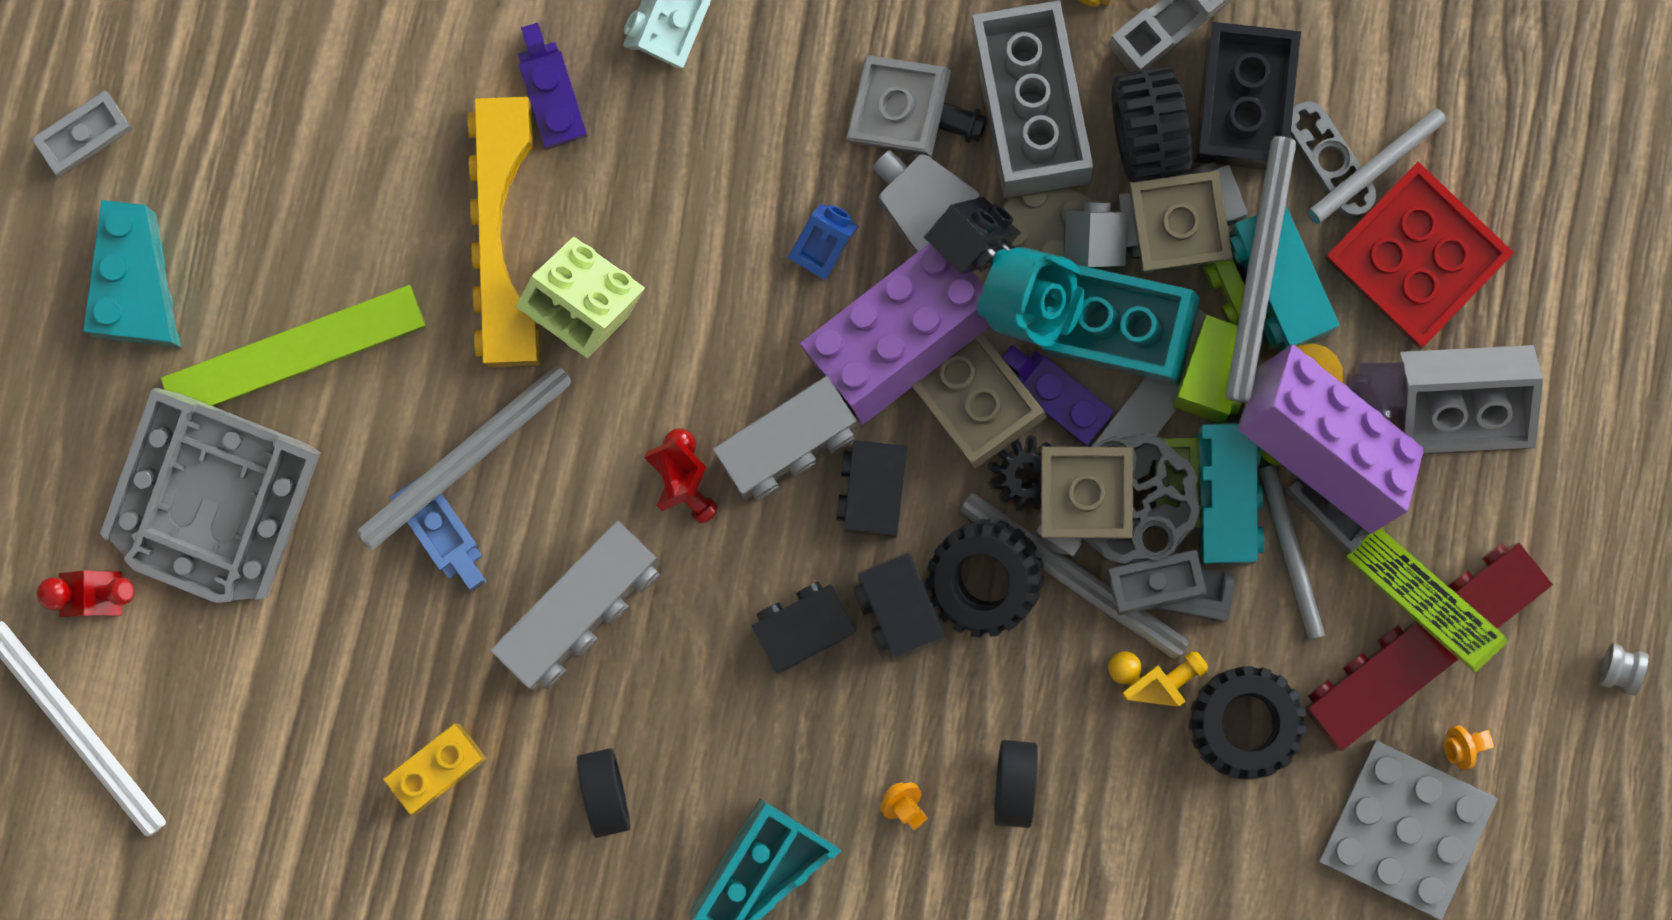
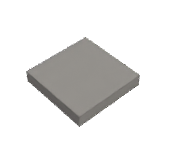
(898, 105)

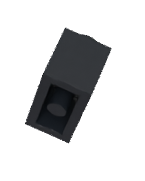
(873, 488)
(803, 627)

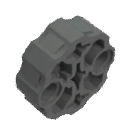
(1173, 520)

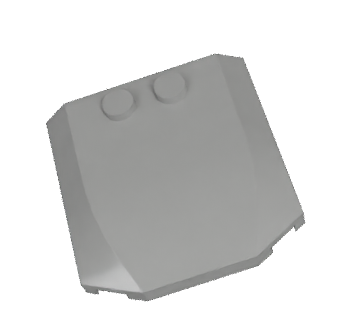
(208, 499)

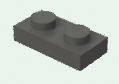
(1157, 582)

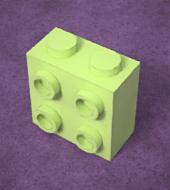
(580, 297)

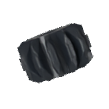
(1010, 482)

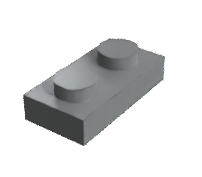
(82, 133)

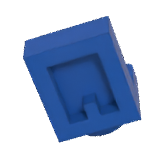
(823, 240)

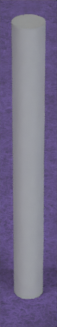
(1376, 166)
(1291, 552)

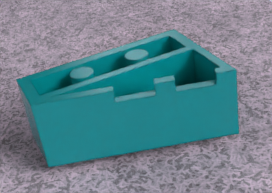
(129, 279)
(1228, 496)
(762, 866)

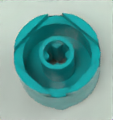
(1031, 296)

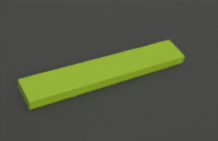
(300, 349)

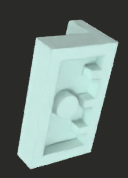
(665, 28)

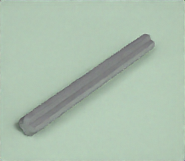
(1260, 269)
(463, 457)
(1084, 583)

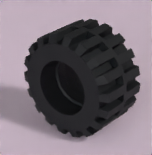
(1151, 124)
(961, 606)
(1285, 712)

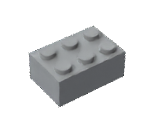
(787, 440)

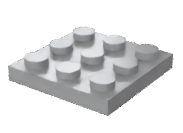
(1407, 830)

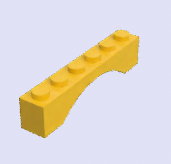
(502, 143)

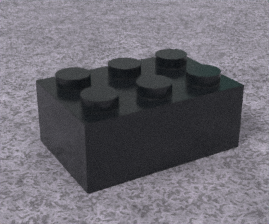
(1246, 93)
(899, 608)

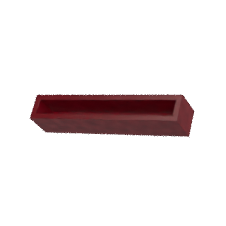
(1414, 656)

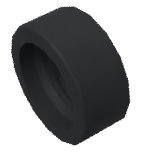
(1016, 784)
(603, 792)

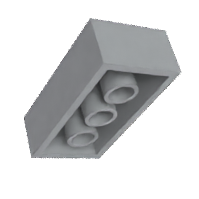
(1031, 99)
(576, 607)

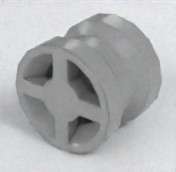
(1623, 669)

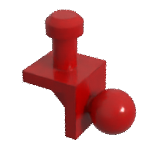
(681, 475)
(86, 593)

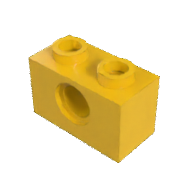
(435, 769)

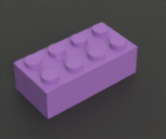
(897, 332)
(1331, 439)

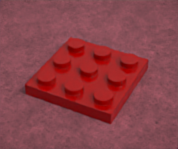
(1419, 255)

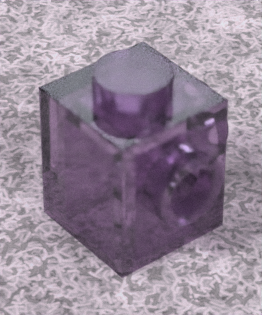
(1380, 386)

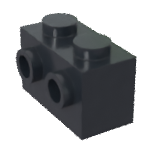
(972, 234)

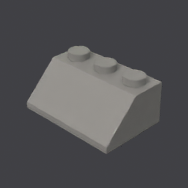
(1472, 398)

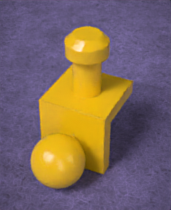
(1154, 685)

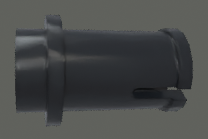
(963, 122)

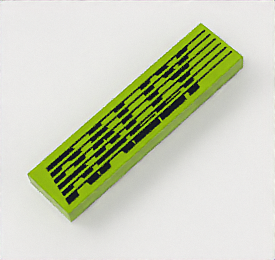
(1427, 600)

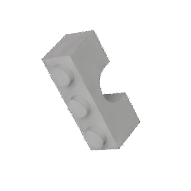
(1160, 30)

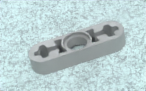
(1336, 142)

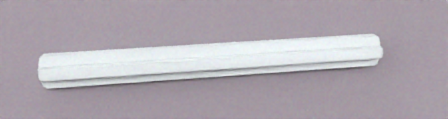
(78, 734)

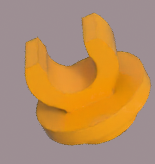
(1463, 747)
(901, 802)

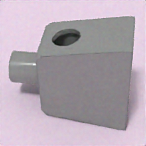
(918, 195)

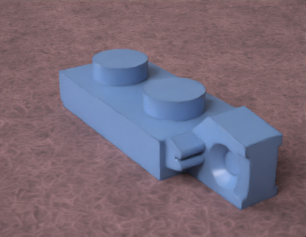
(447, 540)

